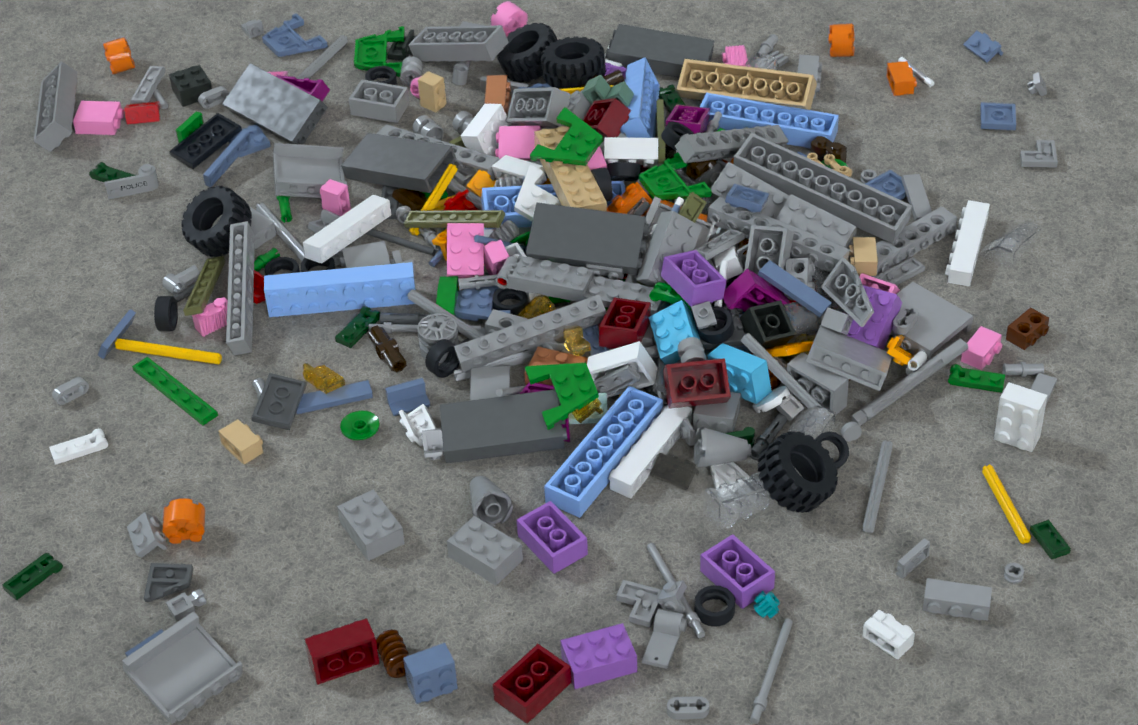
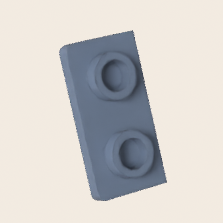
(982, 46)

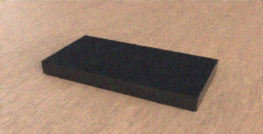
(205, 140)

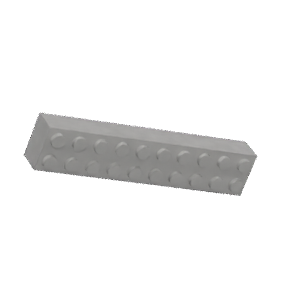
(824, 188)

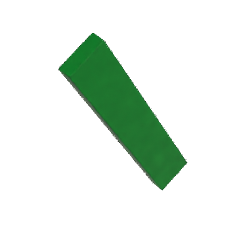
(175, 391)

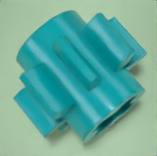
(766, 604)

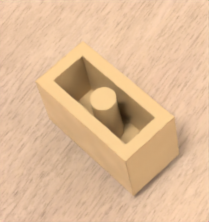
(432, 91)
(864, 255)
(241, 441)

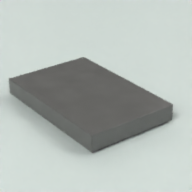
(279, 401)

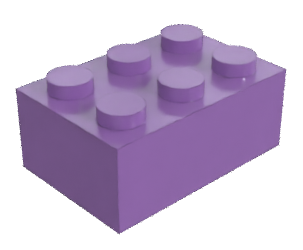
(693, 277)
(879, 326)
(552, 537)
(738, 570)
(599, 655)

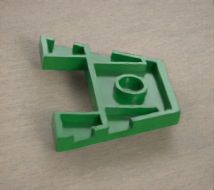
(372, 50)
(576, 145)
(667, 185)
(572, 385)

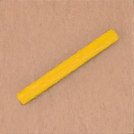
(437, 192)
(1006, 504)

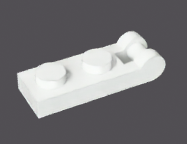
(79, 446)

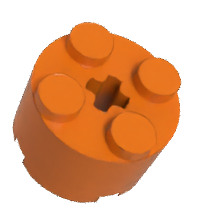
(842, 40)
(119, 55)
(184, 521)

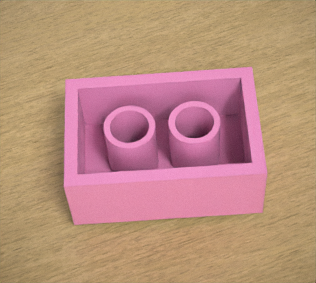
(464, 255)

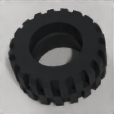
(523, 52)
(572, 62)
(205, 210)
(782, 480)

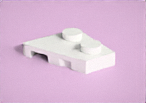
(727, 473)

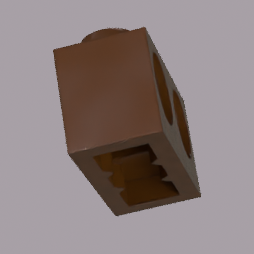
(1027, 328)

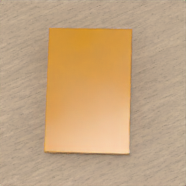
(790, 349)

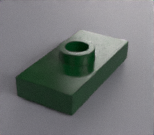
(1050, 539)

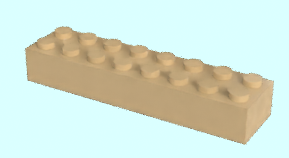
(746, 83)
(572, 183)

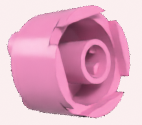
(509, 16)

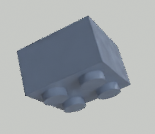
(430, 673)

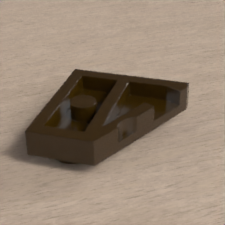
(413, 199)

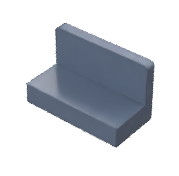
(407, 396)

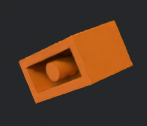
(901, 78)

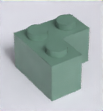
(599, 89)

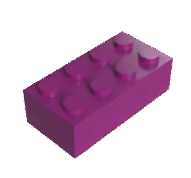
(692, 117)

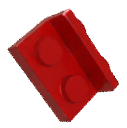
(142, 112)
(459, 202)

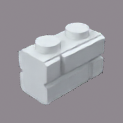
(888, 634)

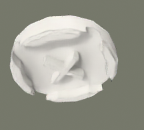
(772, 400)

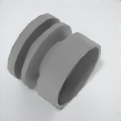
(436, 328)

